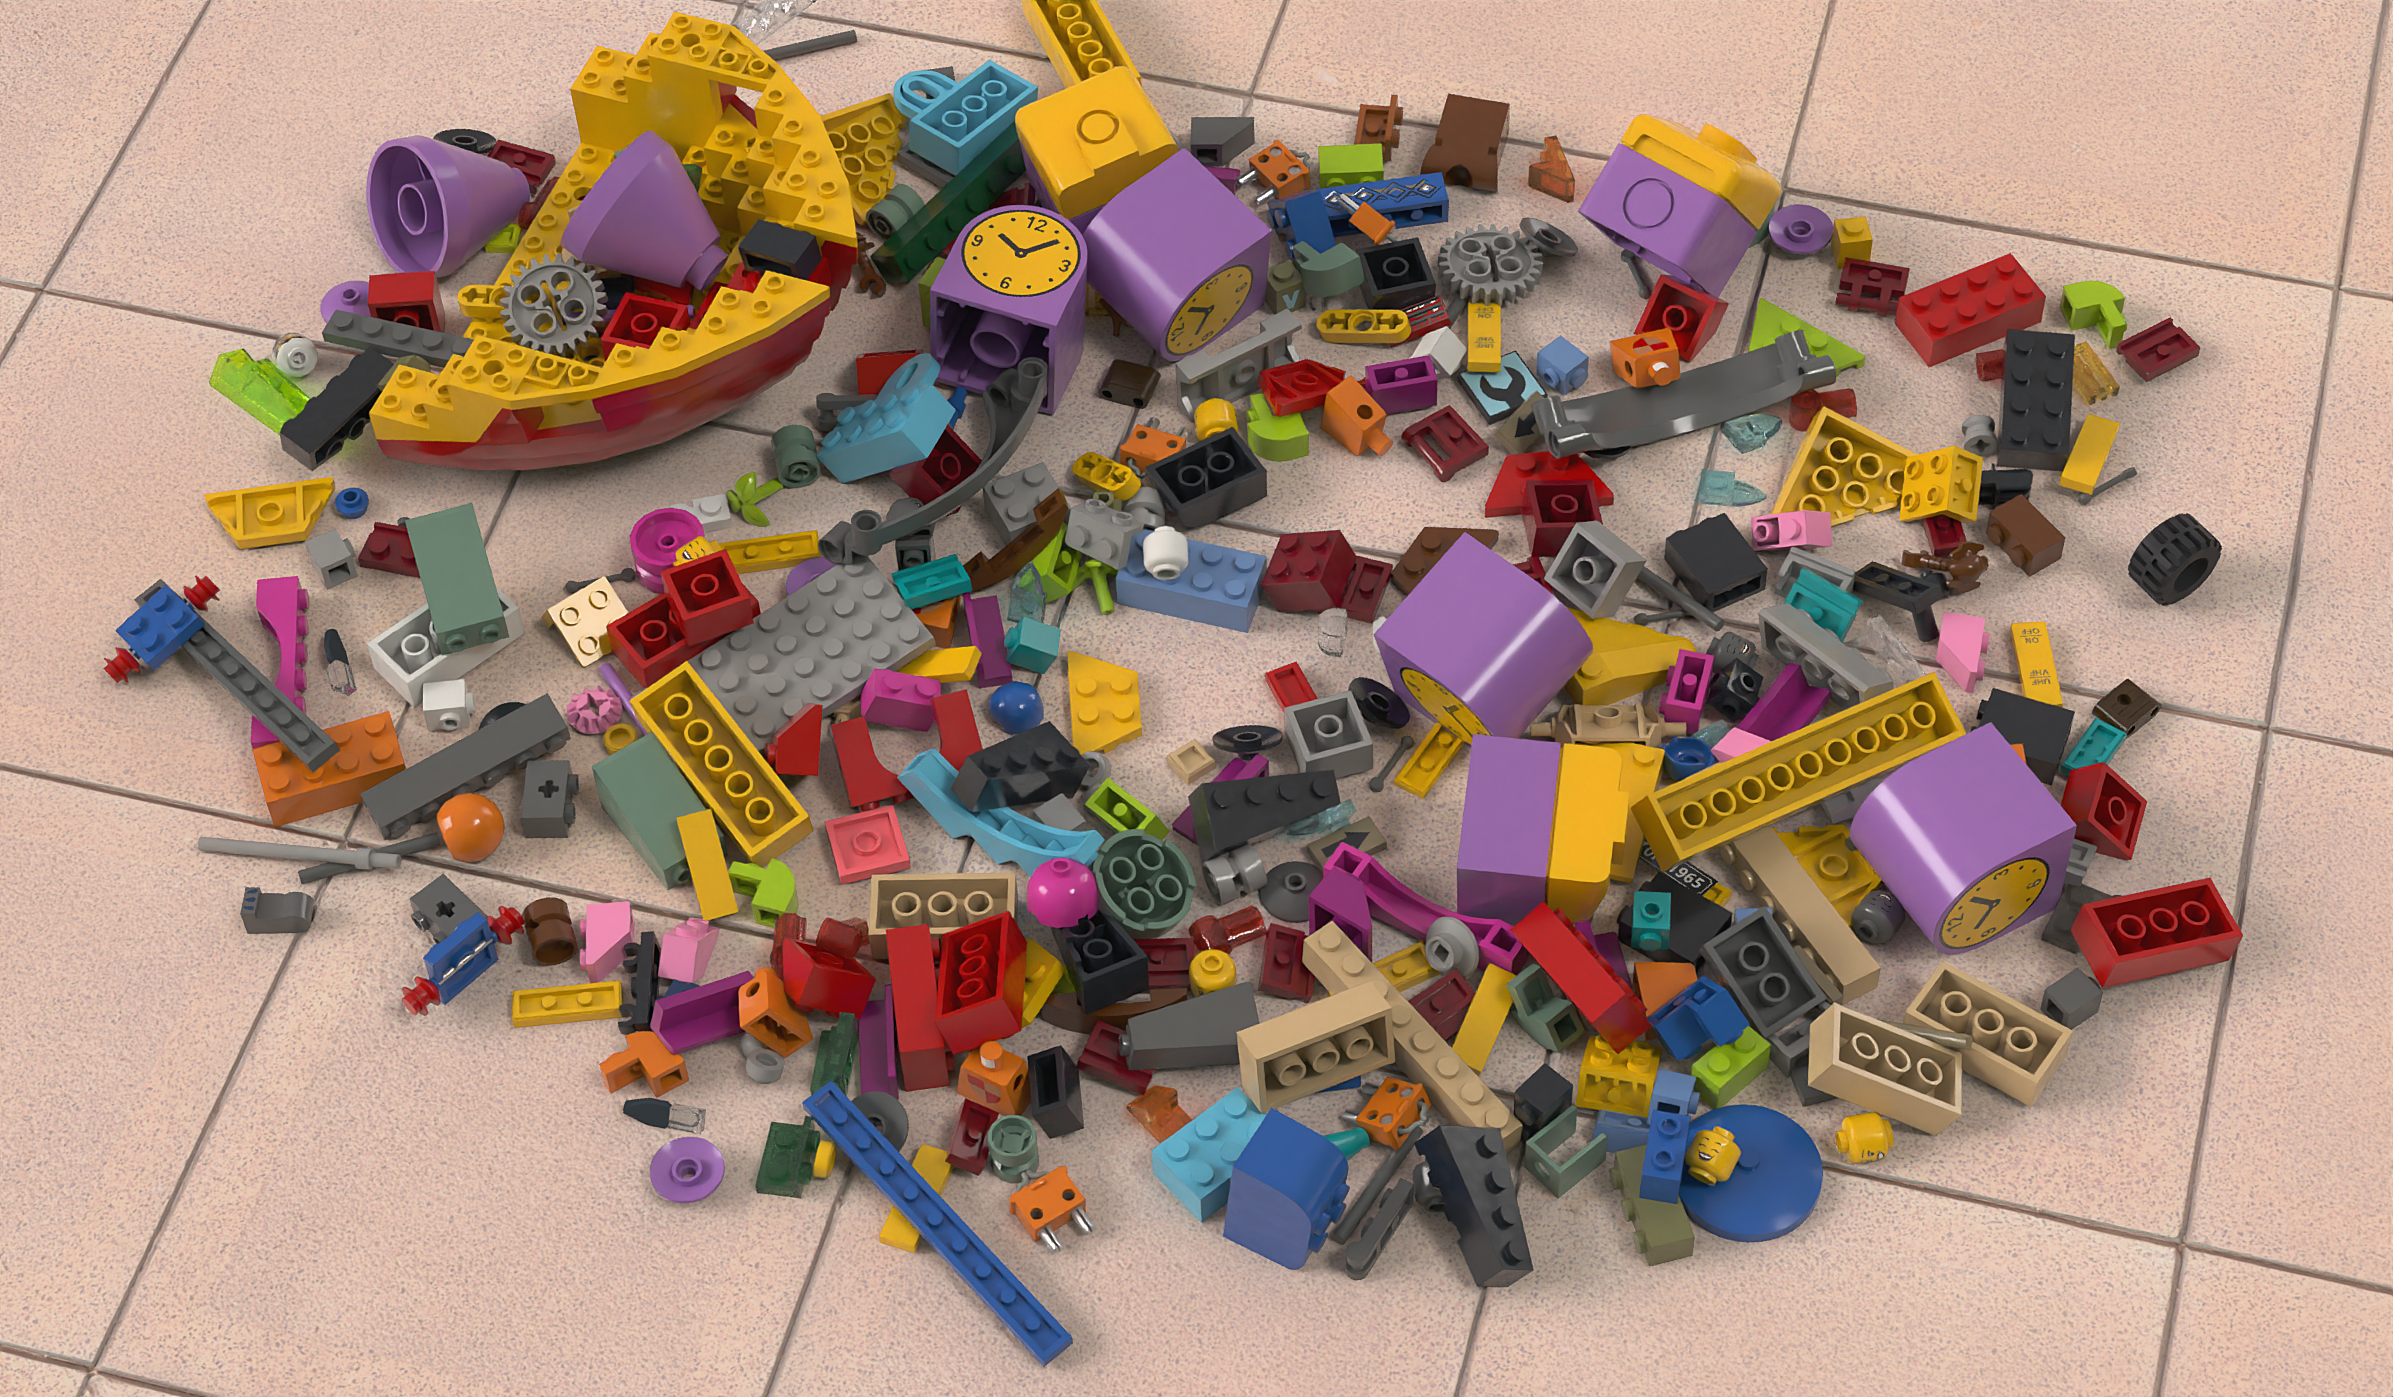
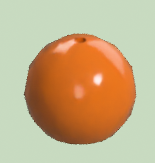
(471, 826)

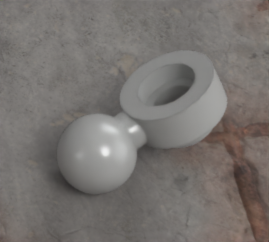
(1093, 783)
(762, 1064)

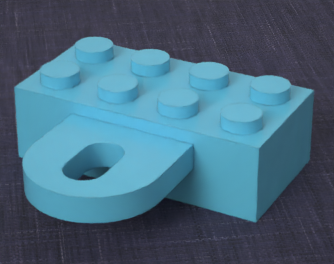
(963, 114)
(893, 428)

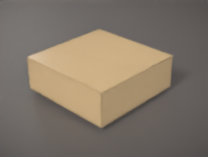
(1191, 761)

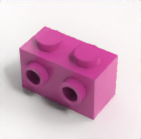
(1687, 689)
(899, 699)

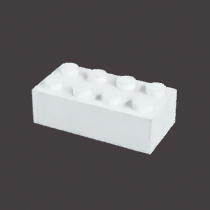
(412, 656)

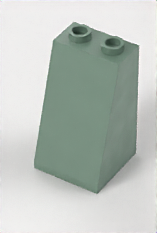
(457, 579)
(643, 798)

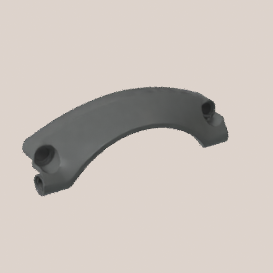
(1684, 405)
(1011, 409)

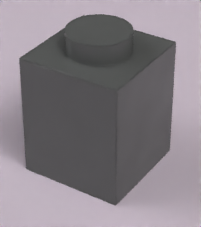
(2072, 999)

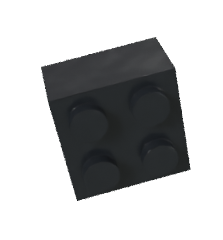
(1395, 275)

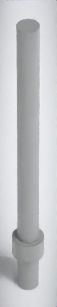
(362, 858)

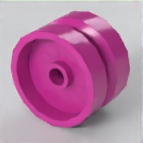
(657, 539)

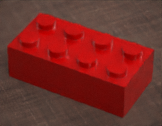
(1969, 309)
(651, 640)
(2156, 932)
(1583, 976)
(914, 980)
(981, 983)

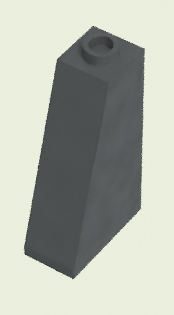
(1191, 1031)

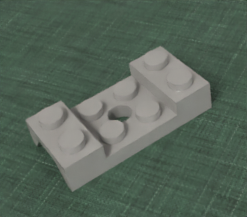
(1236, 370)

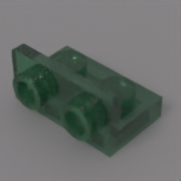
(836, 1054)
(787, 1159)

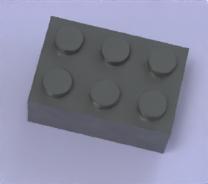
(1762, 973)

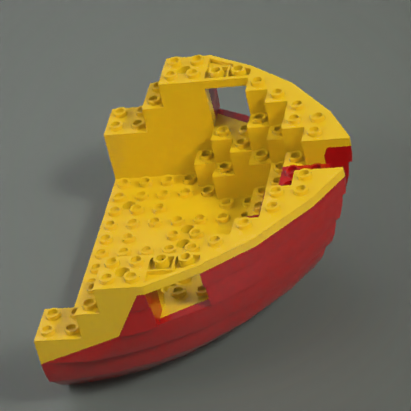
(749, 329)

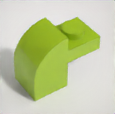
(2097, 305)
(1275, 436)
(771, 889)

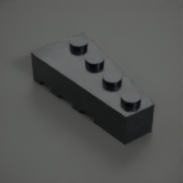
(336, 412)
(1021, 771)
(1257, 808)
(1102, 961)
(1480, 1201)

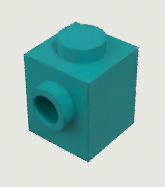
(1032, 645)
(1650, 920)

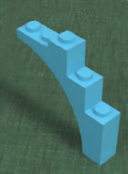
(998, 831)

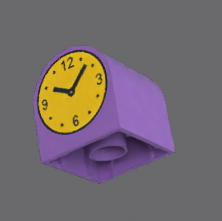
(1179, 257)
(1009, 296)
(1480, 645)
(1967, 841)

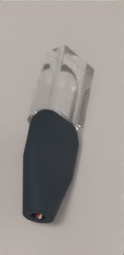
(338, 671)
(664, 1114)

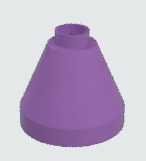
(438, 203)
(647, 220)

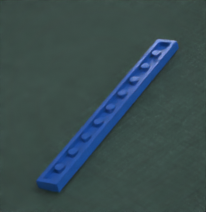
(938, 1224)

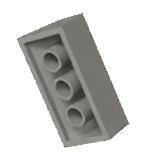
(1826, 662)

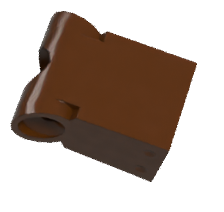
(1469, 142)

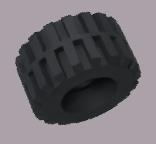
(2174, 559)

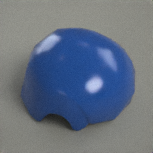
(1016, 707)
(1686, 757)

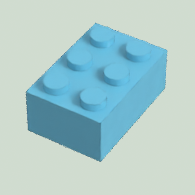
(1201, 1155)

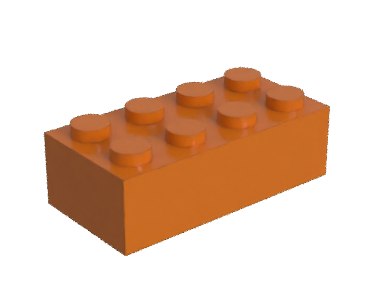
(365, 759)

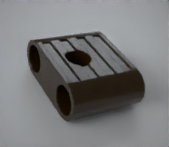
(1129, 384)
(2127, 707)

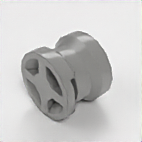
(1979, 435)

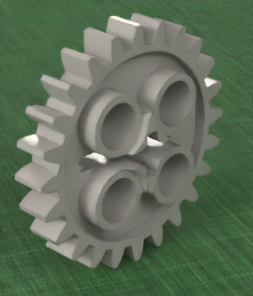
(1469, 270)
(582, 294)

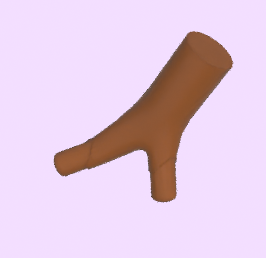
(1116, 318)

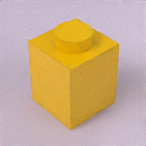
(1851, 240)

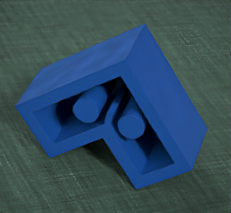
(1301, 219)
(1697, 1015)

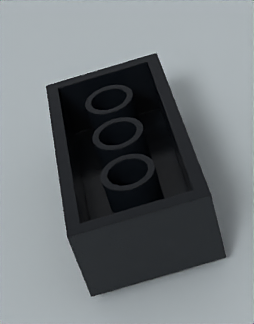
(2035, 400)

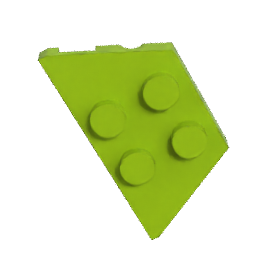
(1774, 322)

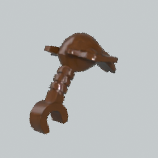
(867, 269)
(1964, 568)

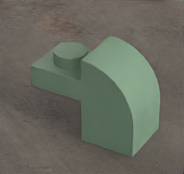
(1328, 272)
(1540, 1013)

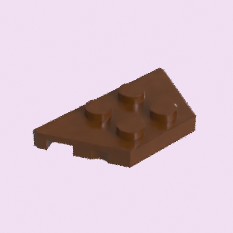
(1429, 549)

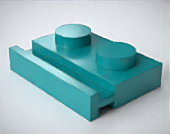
(932, 582)
(1824, 602)

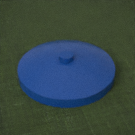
(1771, 1183)

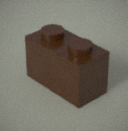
(2025, 535)

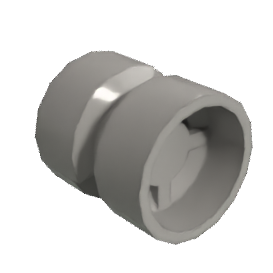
(1146, 507)
(1234, 874)

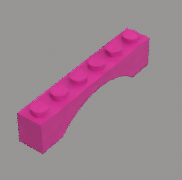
(281, 612)
(1413, 914)

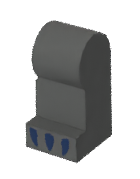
(276, 912)

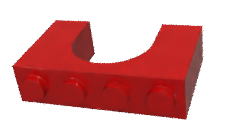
(870, 782)

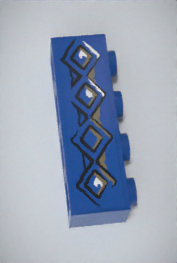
(1404, 200)

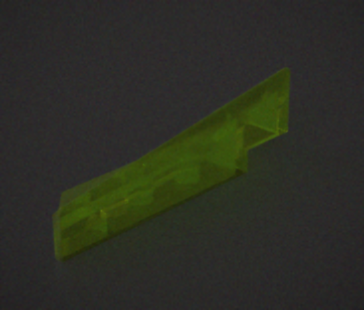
(258, 388)

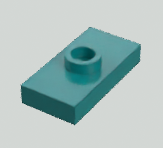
(2095, 746)

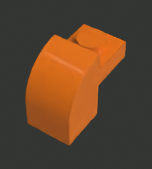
(647, 1059)

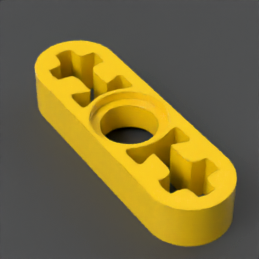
(482, 295)
(1352, 317)
(1106, 475)

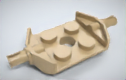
(1608, 723)

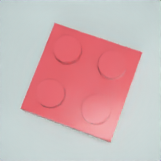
(867, 844)

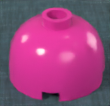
(1062, 893)

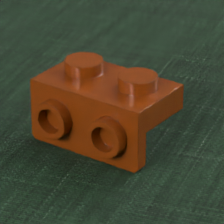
(1378, 125)

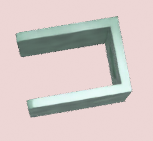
(1576, 1168)

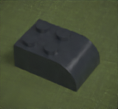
(1210, 479)

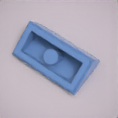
(1622, 1130)

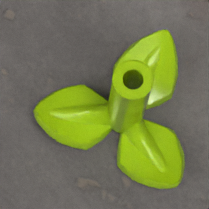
(748, 495)
(1097, 571)

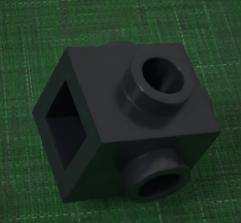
(1734, 689)

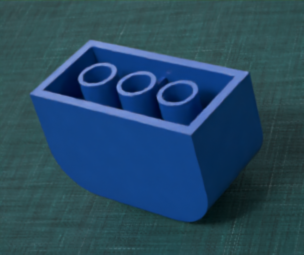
(1285, 1191)

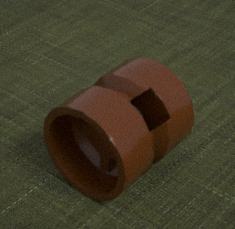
(549, 931)

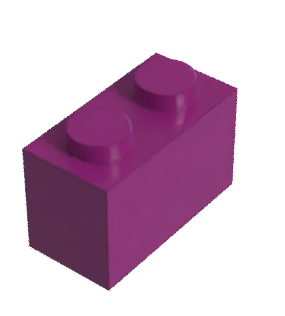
(1402, 384)

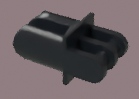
(2004, 485)

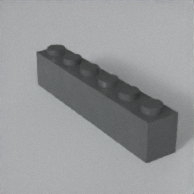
(466, 766)

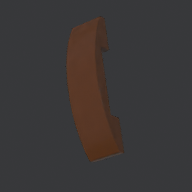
(1024, 548)
(1064, 1012)

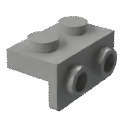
(1101, 532)

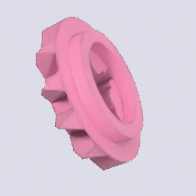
(585, 720)

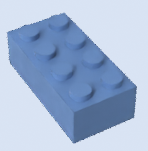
(1215, 588)

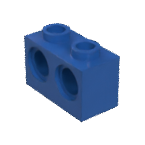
(1664, 1157)

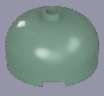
(1143, 883)

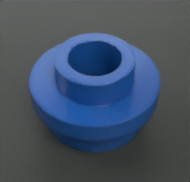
(352, 503)

